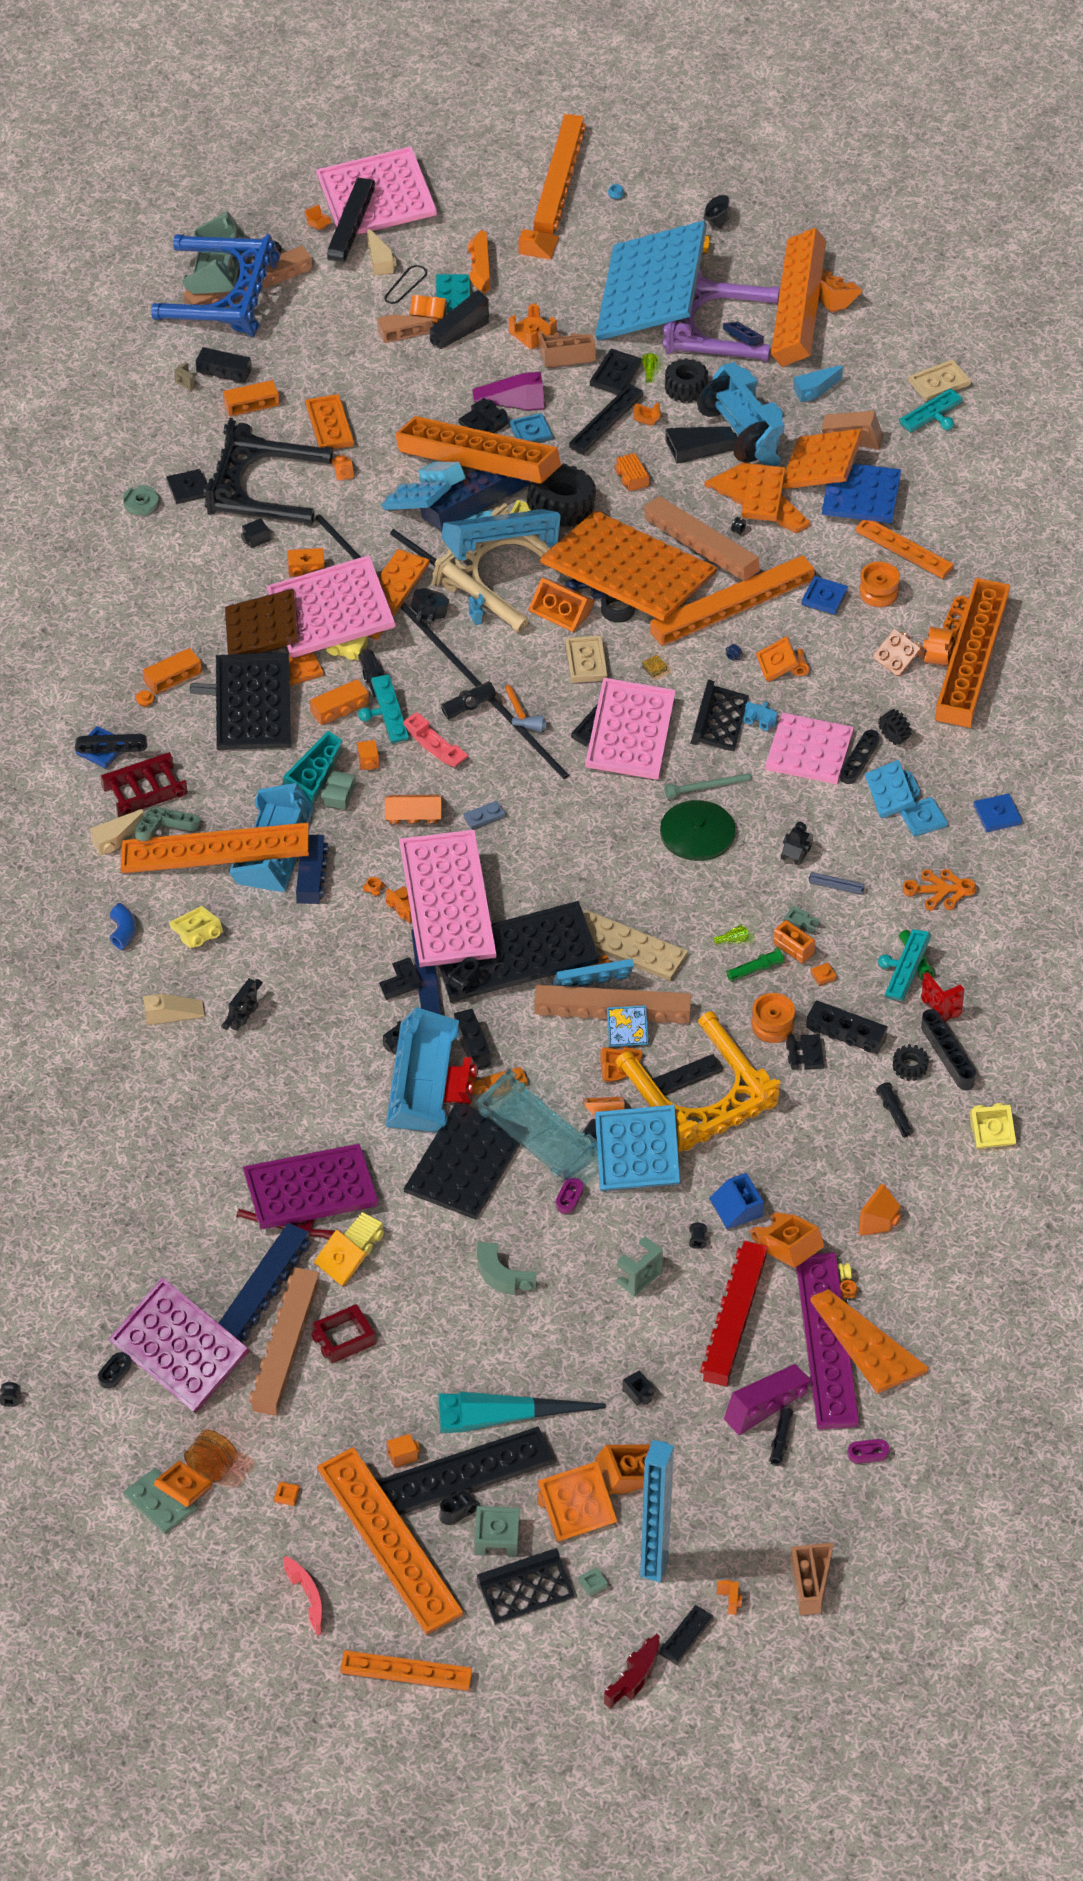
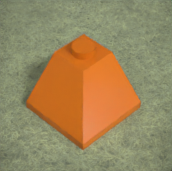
(537, 244)
(600, 1104)
(879, 1212)

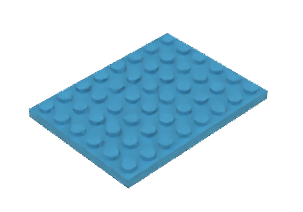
(651, 280)

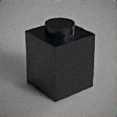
(255, 533)

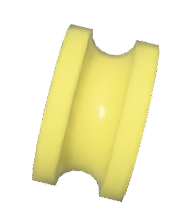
(844, 1271)

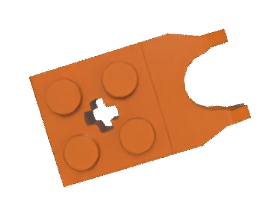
(789, 1238)

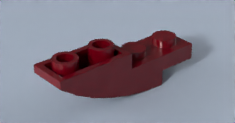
(639, 1669)

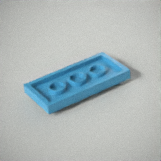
(415, 495)
(599, 973)

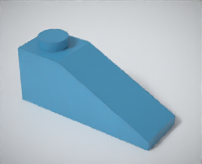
(814, 384)

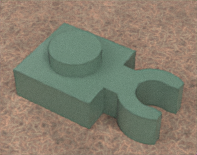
(801, 919)

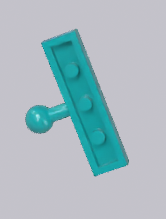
(932, 410)
(387, 708)
(906, 965)

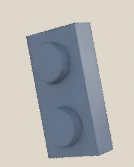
(484, 815)

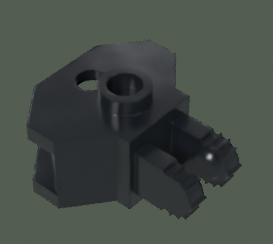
(429, 605)
(797, 843)

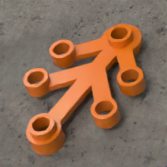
(962, 887)

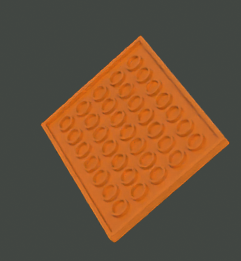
(629, 565)

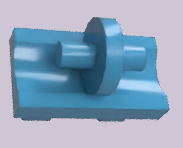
(762, 713)

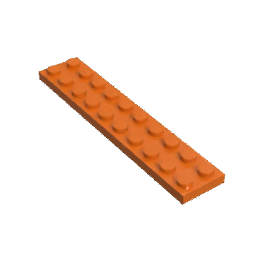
(215, 848)
(390, 1541)

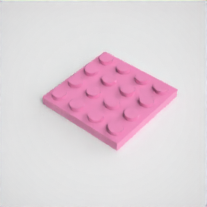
(809, 748)

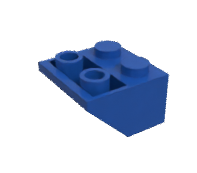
(737, 1201)

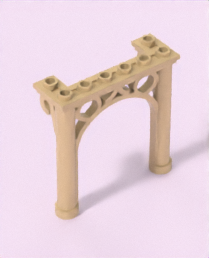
(455, 575)

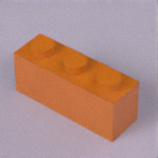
(251, 398)
(172, 671)
(339, 702)

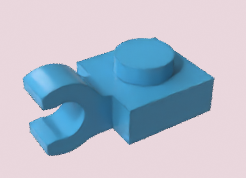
(475, 609)

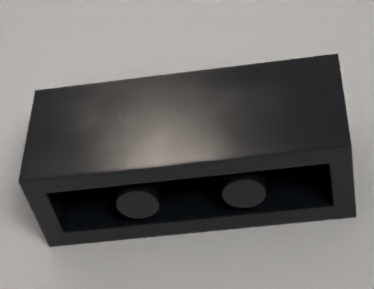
(223, 365)
(473, 1038)

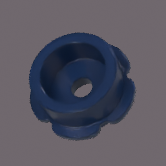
(733, 652)

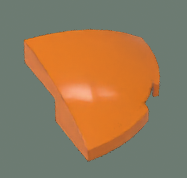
(609, 1069)

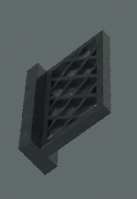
(706, 709)
(515, 1571)

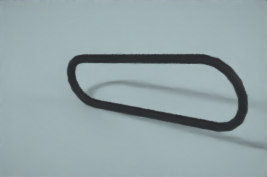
(385, 297)

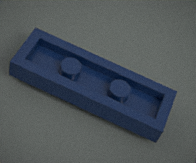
(743, 333)

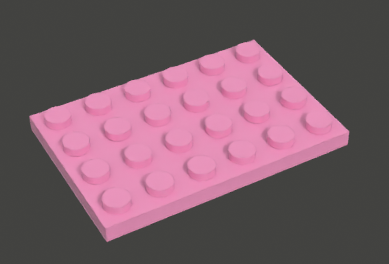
(630, 728)

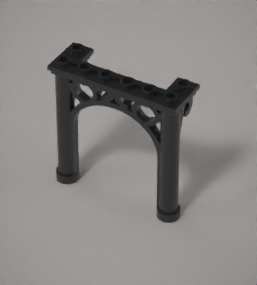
(242, 441)

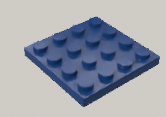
(866, 494)

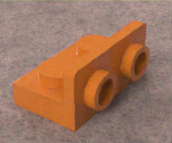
(400, 902)

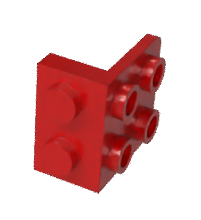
(946, 1003)
(461, 1082)

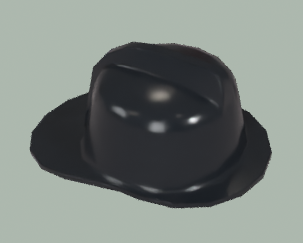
(717, 211)

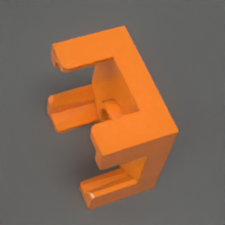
(528, 328)

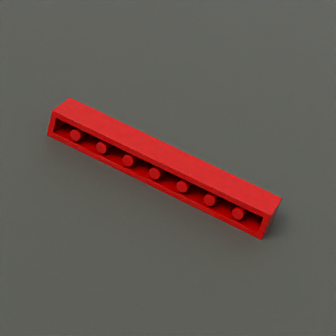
(734, 1314)

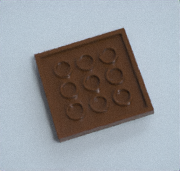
(262, 623)

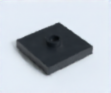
(186, 486)

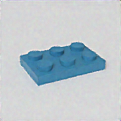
(890, 789)

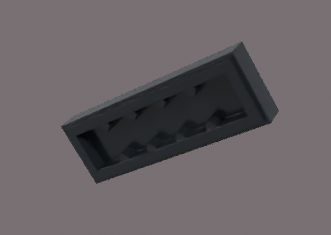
(686, 1634)

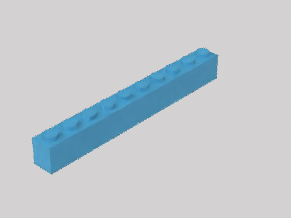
(656, 1510)

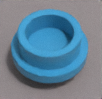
(616, 191)

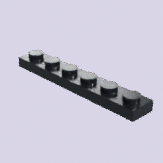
(605, 419)

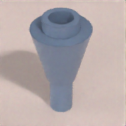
(534, 723)

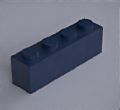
(311, 872)

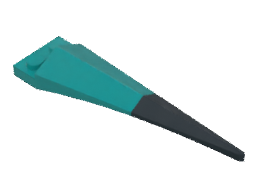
(479, 1410)

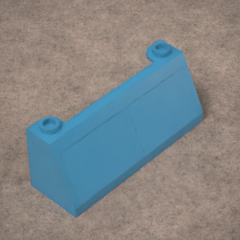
(464, 534)
(276, 807)
(421, 1071)

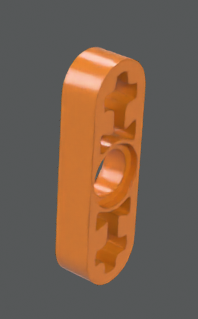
(954, 610)

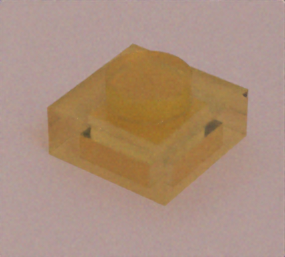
(654, 666)

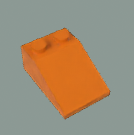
(623, 1467)

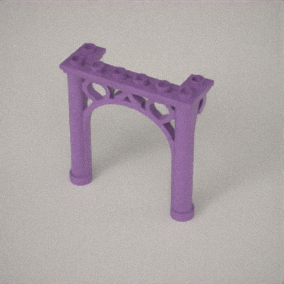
(694, 341)

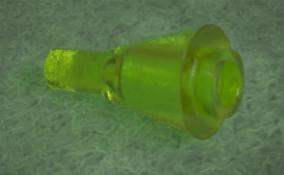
(649, 362)
(736, 934)

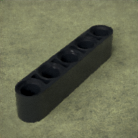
(948, 1049)

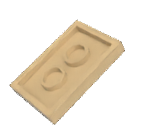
(939, 379)
(585, 659)

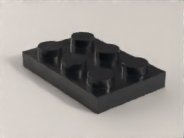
(615, 371)

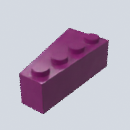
(765, 1397)

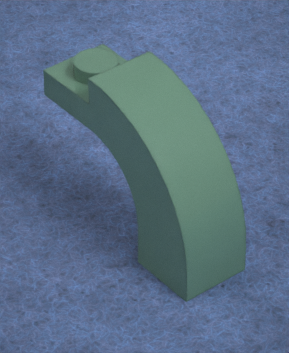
(497, 1275)

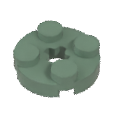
(141, 507)

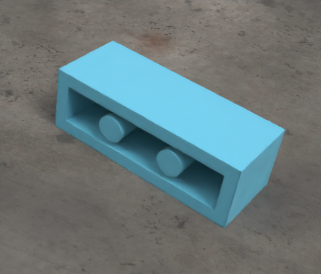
(441, 471)

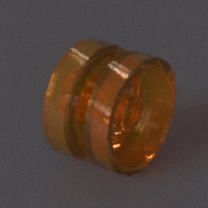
(211, 1455)

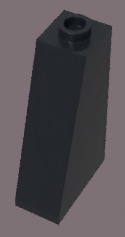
(461, 321)
(699, 442)

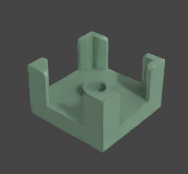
(643, 1271)
(497, 1529)

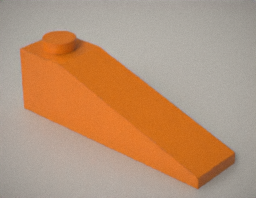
(836, 293)

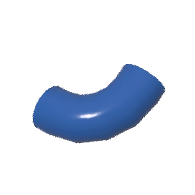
(125, 926)

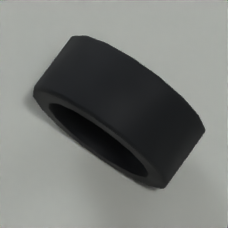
(613, 615)

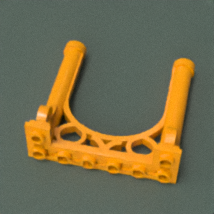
(759, 1087)

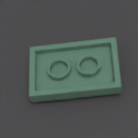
(157, 1505)

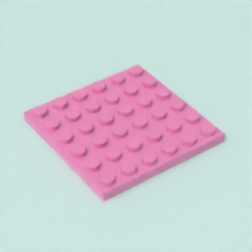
(398, 193)
(337, 605)

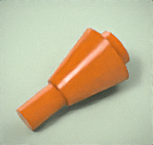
(803, 667)

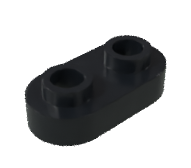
(112, 1371)

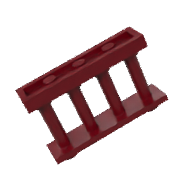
(139, 771)

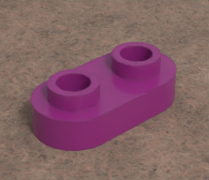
(569, 1197)
(867, 1450)

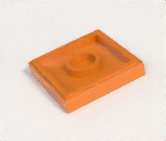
(777, 659)
(183, 1483)

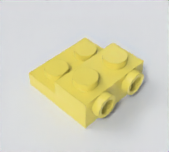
(197, 927)
(992, 1126)

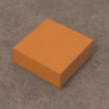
(286, 1493)

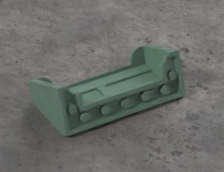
(215, 270)

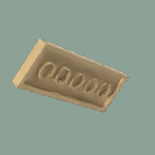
(627, 943)

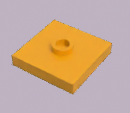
(340, 1257)

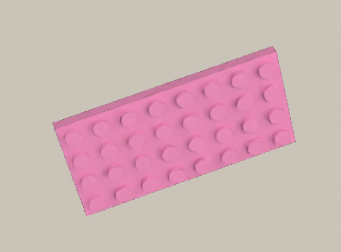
(447, 898)

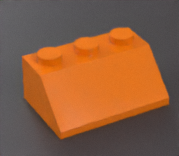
(560, 604)
(413, 808)

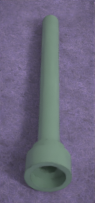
(672, 791)

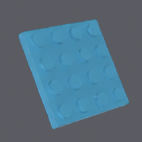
(637, 1148)

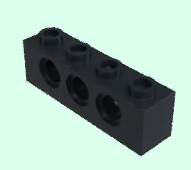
(846, 1027)

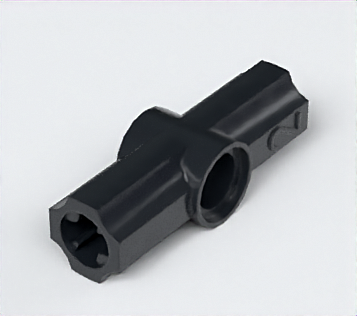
(370, 667)
(478, 695)

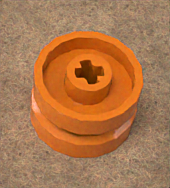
(879, 584)
(773, 1017)

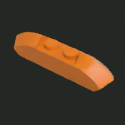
(479, 254)

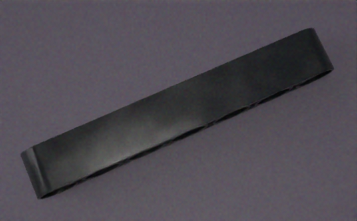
(351, 219)

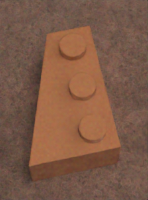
(856, 420)

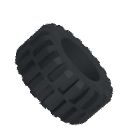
(565, 492)

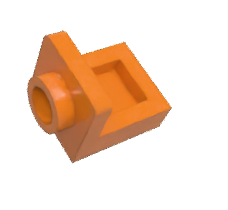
(316, 218)
(647, 415)
(343, 467)
(730, 1588)

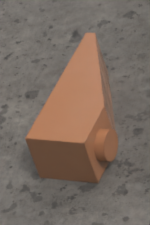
(401, 326)

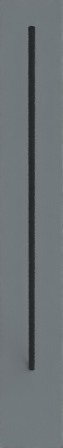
(451, 656)

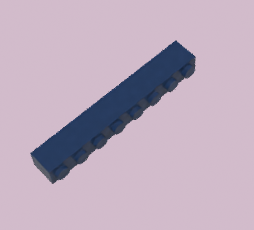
(265, 1281)

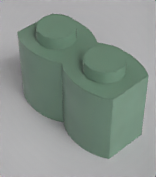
(339, 790)

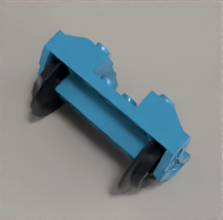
(758, 425)

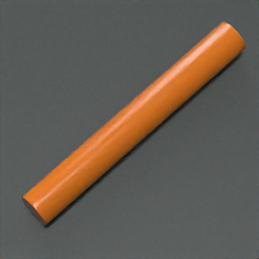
(515, 702)

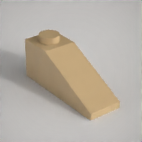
(380, 255)
(109, 835)
(169, 1008)

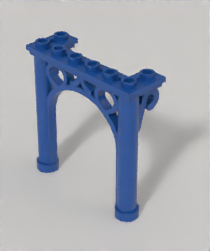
(241, 314)

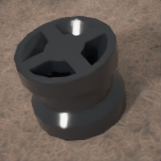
(10, 1394)

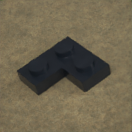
(404, 981)

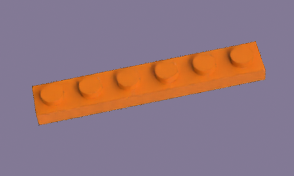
(905, 548)
(406, 1670)

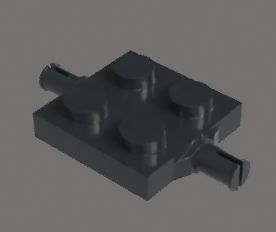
(242, 1005)

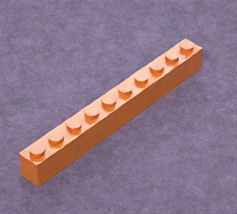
(559, 174)
(732, 600)

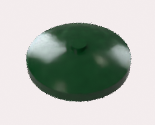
(697, 830)

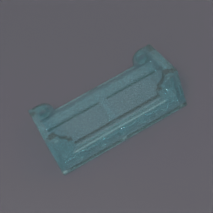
(537, 1127)

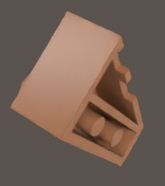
(566, 350)
(810, 1573)

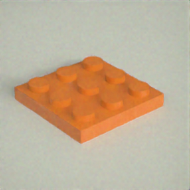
(576, 1501)

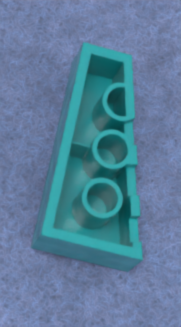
(315, 766)

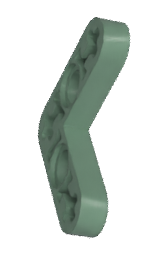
(160, 816)

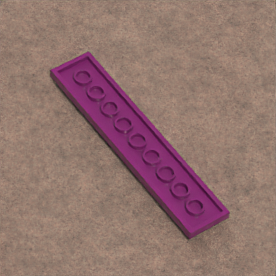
(827, 1358)

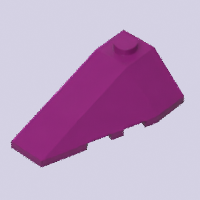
(518, 391)

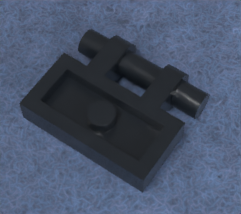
(811, 1052)

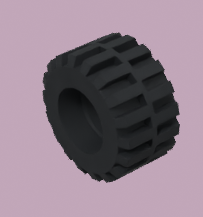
(685, 380)

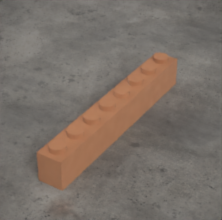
(290, 264)
(701, 538)
(593, 1002)
(285, 1341)

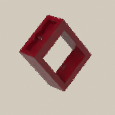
(350, 1347)

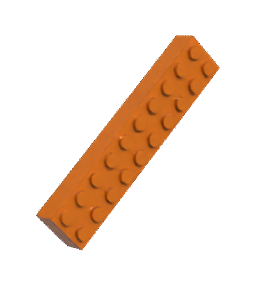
(798, 297)
(478, 449)
(972, 652)

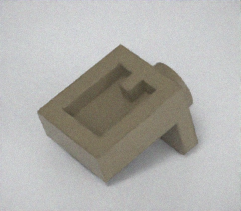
(184, 377)

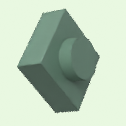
(593, 1582)

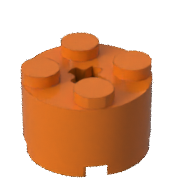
(939, 645)

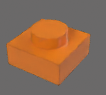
(823, 974)

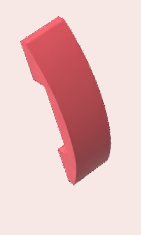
(432, 742)
(297, 1574)

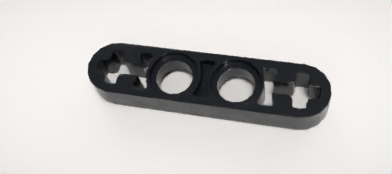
(84, 745)
(860, 757)

